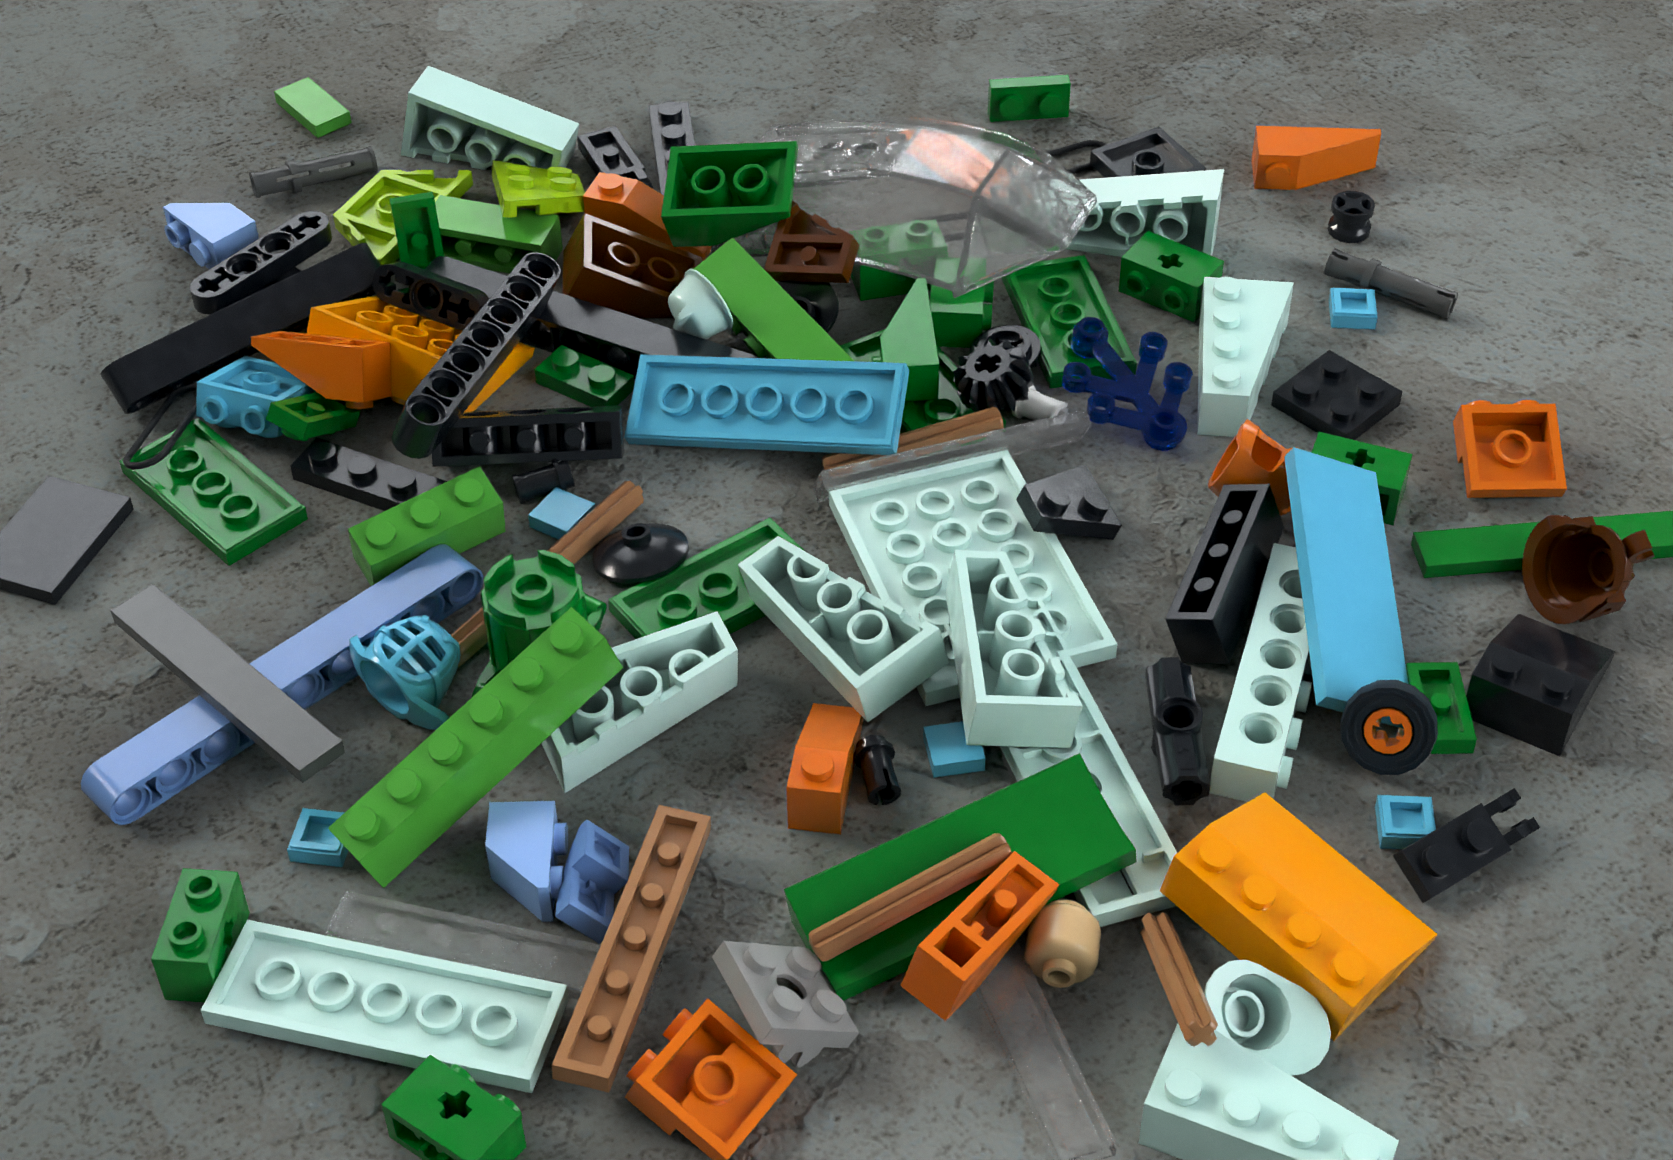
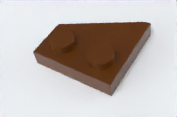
(810, 250)

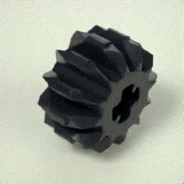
(993, 377)

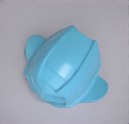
(409, 668)

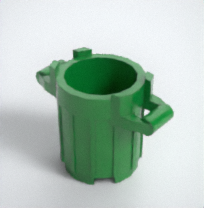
(525, 600)

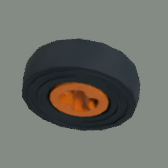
(1404, 706)

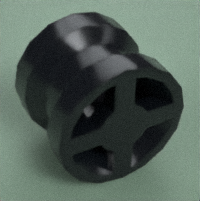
(1351, 216)

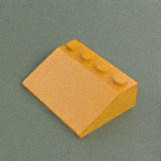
(413, 340)
(1295, 908)

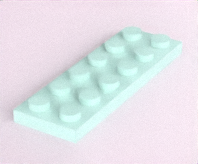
(386, 1004)

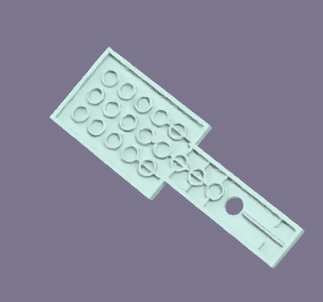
(905, 546)

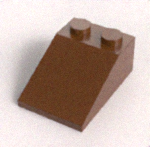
(623, 269)

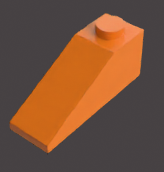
(1310, 155)
(631, 206)
(333, 365)
(823, 769)
(977, 935)

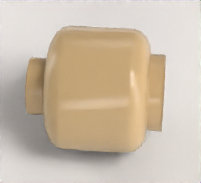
(1063, 942)

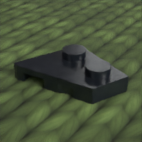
(1069, 505)

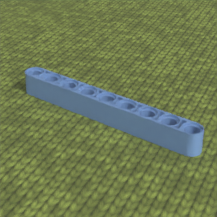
(304, 667)

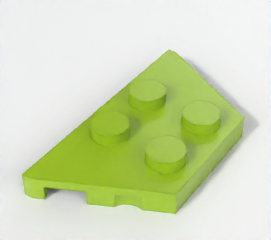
(536, 188)
(369, 215)

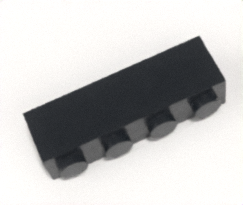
(1225, 574)

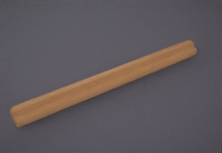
(572, 546)

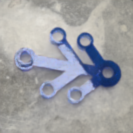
(1160, 425)

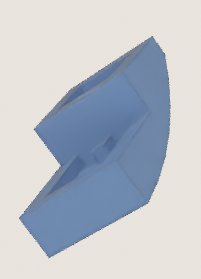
(590, 878)

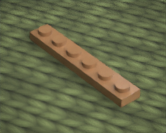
(631, 950)

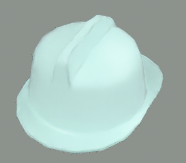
(699, 307)
(1269, 1016)

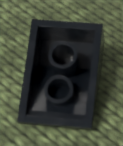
(1536, 683)

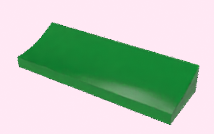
(1047, 818)

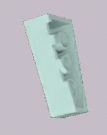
(479, 125)
(1168, 204)
(1237, 342)
(850, 636)
(1004, 669)
(660, 685)
(1241, 1107)

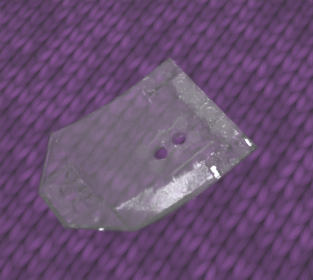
(932, 197)

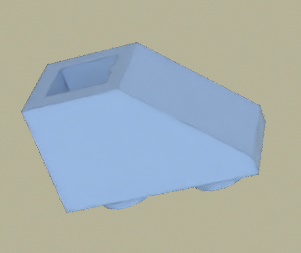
(209, 230)
(524, 853)

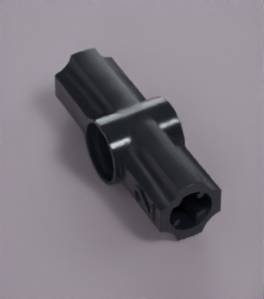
(1177, 731)

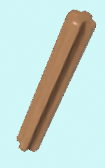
(948, 430)
(909, 897)
(1179, 980)

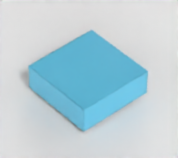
(1352, 308)
(559, 513)
(949, 752)
(1403, 820)
(313, 840)

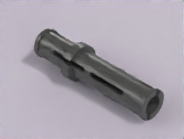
(265, 181)
(1391, 283)

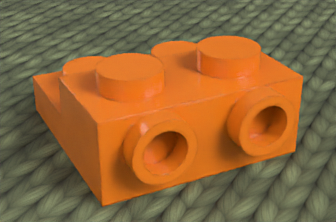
(1510, 449)
(708, 1081)

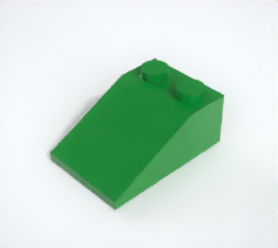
(727, 190)

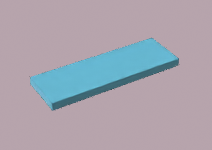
(768, 404)
(1343, 577)

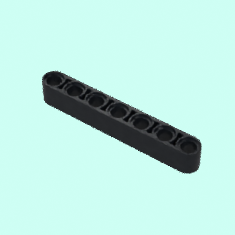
(226, 335)
(475, 356)

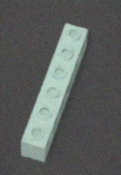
(1267, 689)

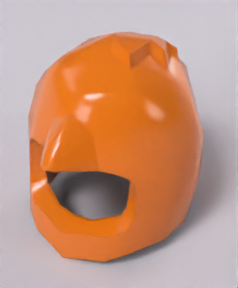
(1253, 460)

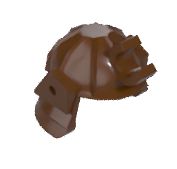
(1579, 568)

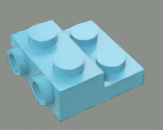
(243, 393)

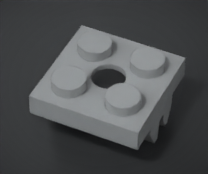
(777, 1014)

